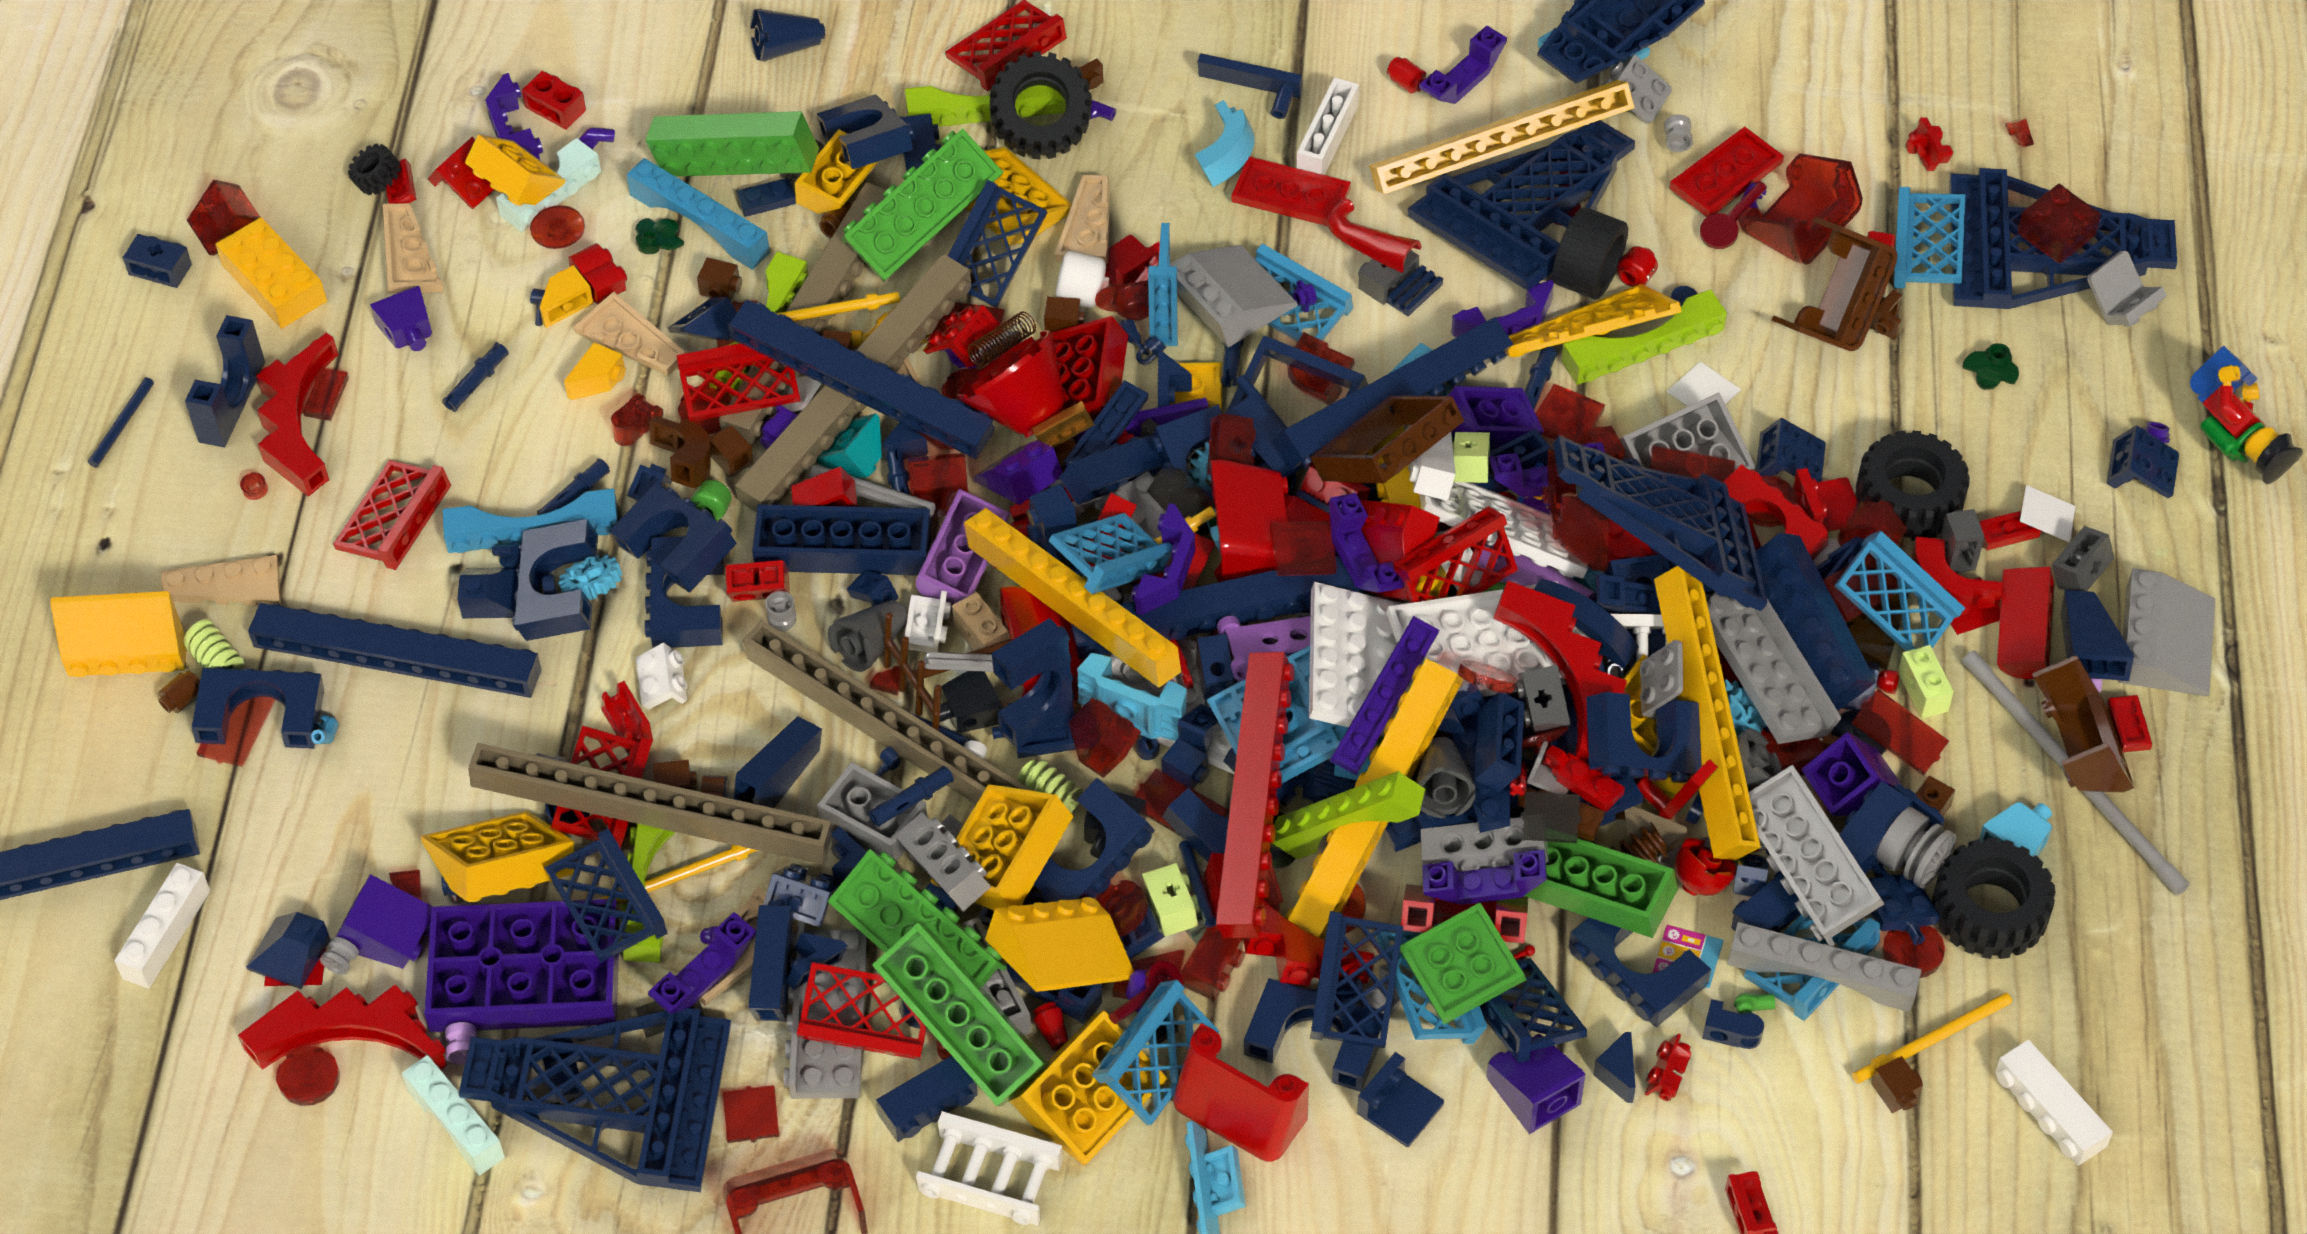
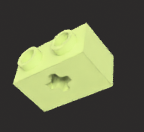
(1471, 456)
(1925, 682)
(1171, 899)

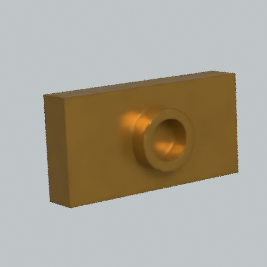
(1064, 425)

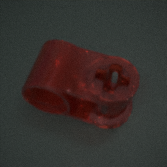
(633, 420)

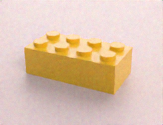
(271, 272)

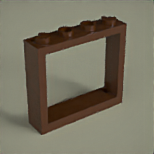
(1344, 456)

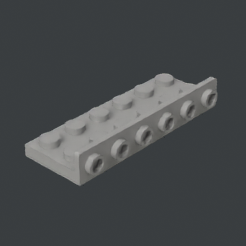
(1772, 670)
(1810, 856)
(820, 1067)

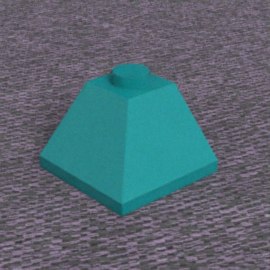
(855, 448)

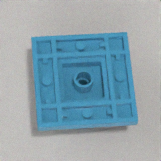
(1307, 739)

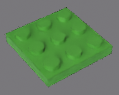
(1462, 963)

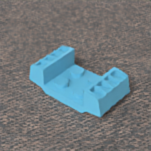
(1148, 713)

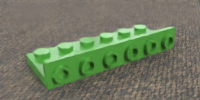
(921, 204)
(888, 904)

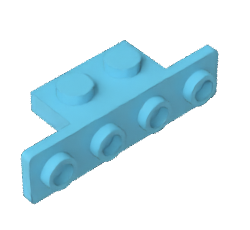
(1215, 1179)

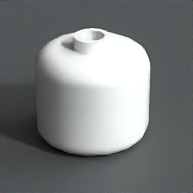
(1081, 278)

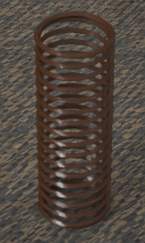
(1006, 331)

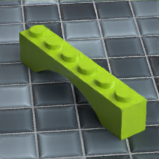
(956, 109)
(783, 281)
(1597, 356)
(1384, 799)
(647, 843)

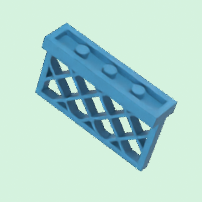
(1906, 243)
(1327, 293)
(1163, 294)
(1123, 566)
(1908, 574)
(1816, 989)
(1468, 1025)
(1135, 1037)

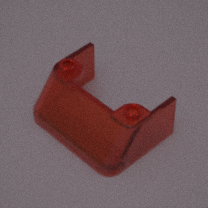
(1575, 524)
(826, 1168)

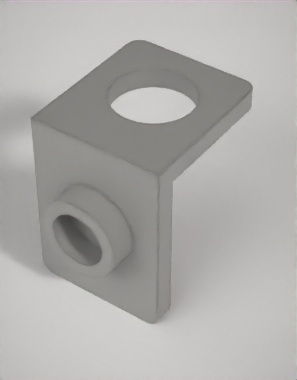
(1542, 775)

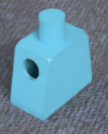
(2021, 826)

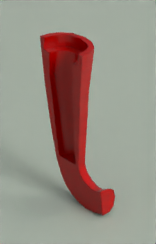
(1378, 245)

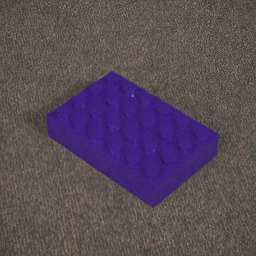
(518, 967)

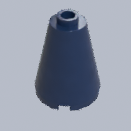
(783, 33)

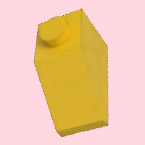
(564, 295)
(595, 372)

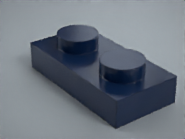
(766, 197)

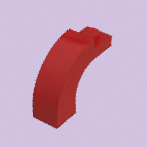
(1930, 556)

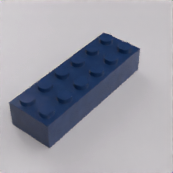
(843, 538)
(1813, 618)

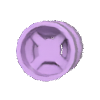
(458, 1037)

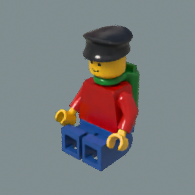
(2234, 424)

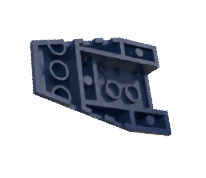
(1607, 31)

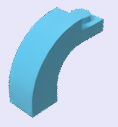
(1231, 149)

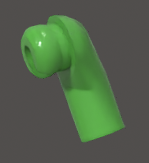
(1749, 1002)

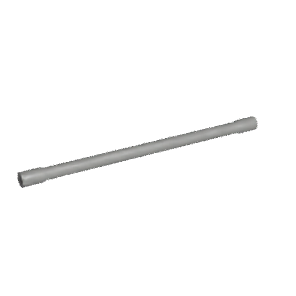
(2164, 869)

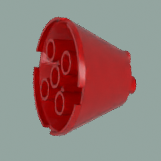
(1019, 386)

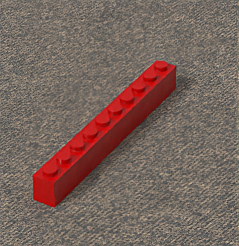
(1254, 796)

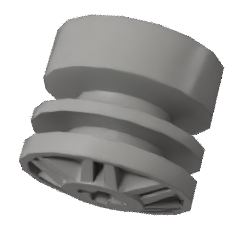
(1913, 845)

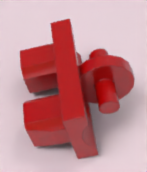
(1926, 142)

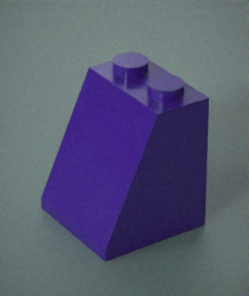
(1847, 773)
(386, 923)
(1539, 1087)

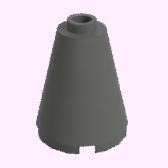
(862, 634)
(1756, 760)
(1445, 780)

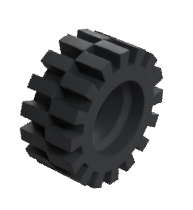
(374, 169)

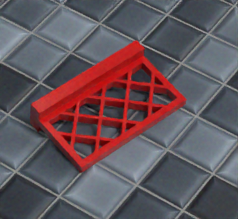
(1033, 39)
(728, 359)
(410, 519)
(1450, 547)
(635, 768)
(852, 1036)

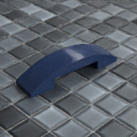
(1626, 596)
(1595, 622)

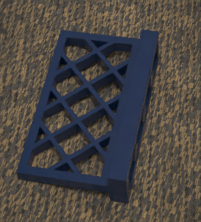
(974, 228)
(624, 878)
(1329, 975)
(1515, 1031)

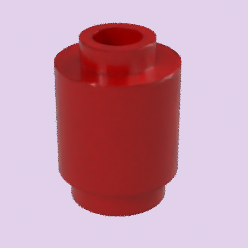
(1406, 74)

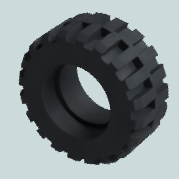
(1045, 72)
(1921, 458)
(2000, 866)

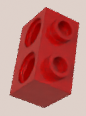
(554, 99)
(756, 580)

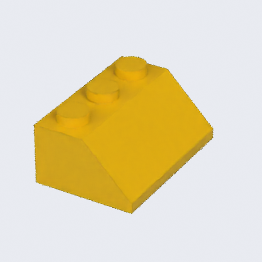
(512, 170)
(830, 180)

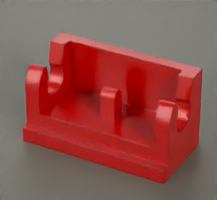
(625, 715)
(1749, 1204)

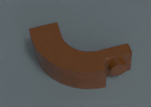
(691, 449)

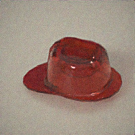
(1127, 299)

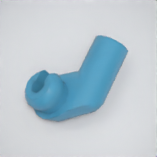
(327, 732)

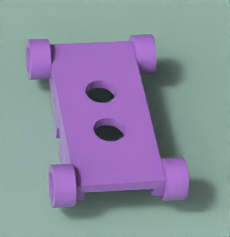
(1261, 639)

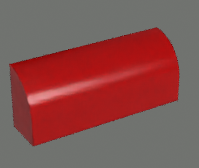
(2025, 621)

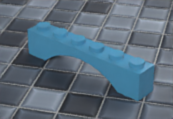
(734, 233)
(473, 529)

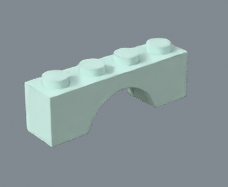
(576, 165)
(466, 1128)

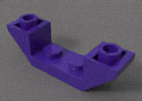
(1483, 53)
(503, 100)
(1537, 305)
(1524, 482)
(1346, 521)
(1157, 591)
(1487, 884)
(707, 968)

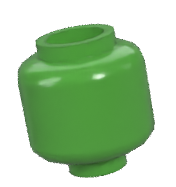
(713, 497)

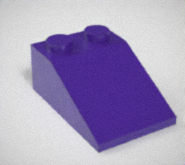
(1495, 411)
(1021, 472)

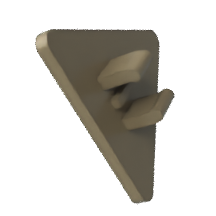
(1638, 818)

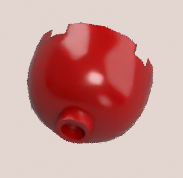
(1700, 871)

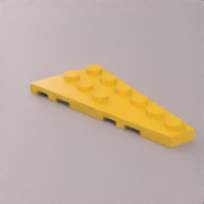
(1597, 318)

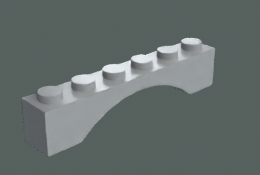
(1876, 978)

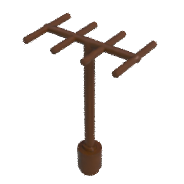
(918, 675)

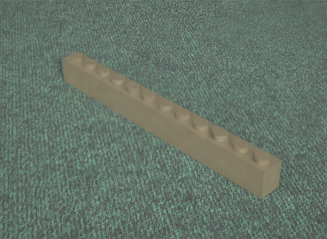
(826, 284)
(833, 411)
(871, 712)
(650, 803)

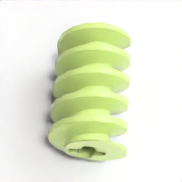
(211, 647)
(1043, 780)

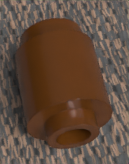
(179, 692)

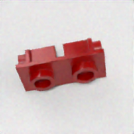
(1671, 1057)

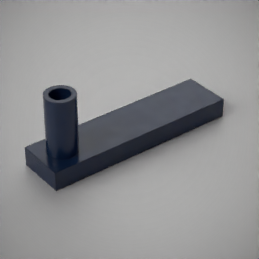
(1254, 76)
(1110, 421)

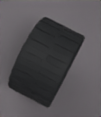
(1590, 253)

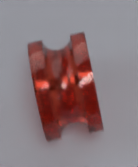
(251, 480)

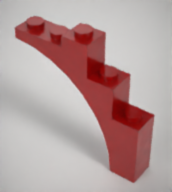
(282, 414)
(1551, 626)
(1295, 950)
(346, 1016)

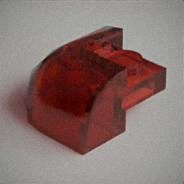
(1312, 385)

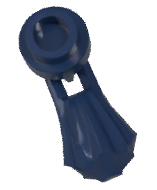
(1154, 344)

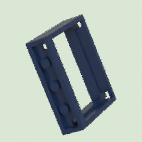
(1302, 360)

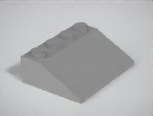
(1230, 292)
(1697, 429)
(2168, 633)

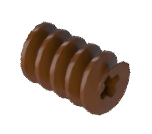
(1646, 846)

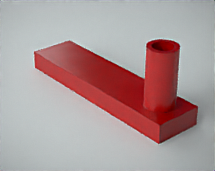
(1670, 807)

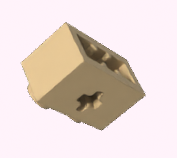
(978, 622)

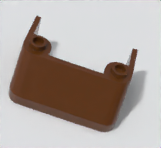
(1852, 291)
(2086, 728)

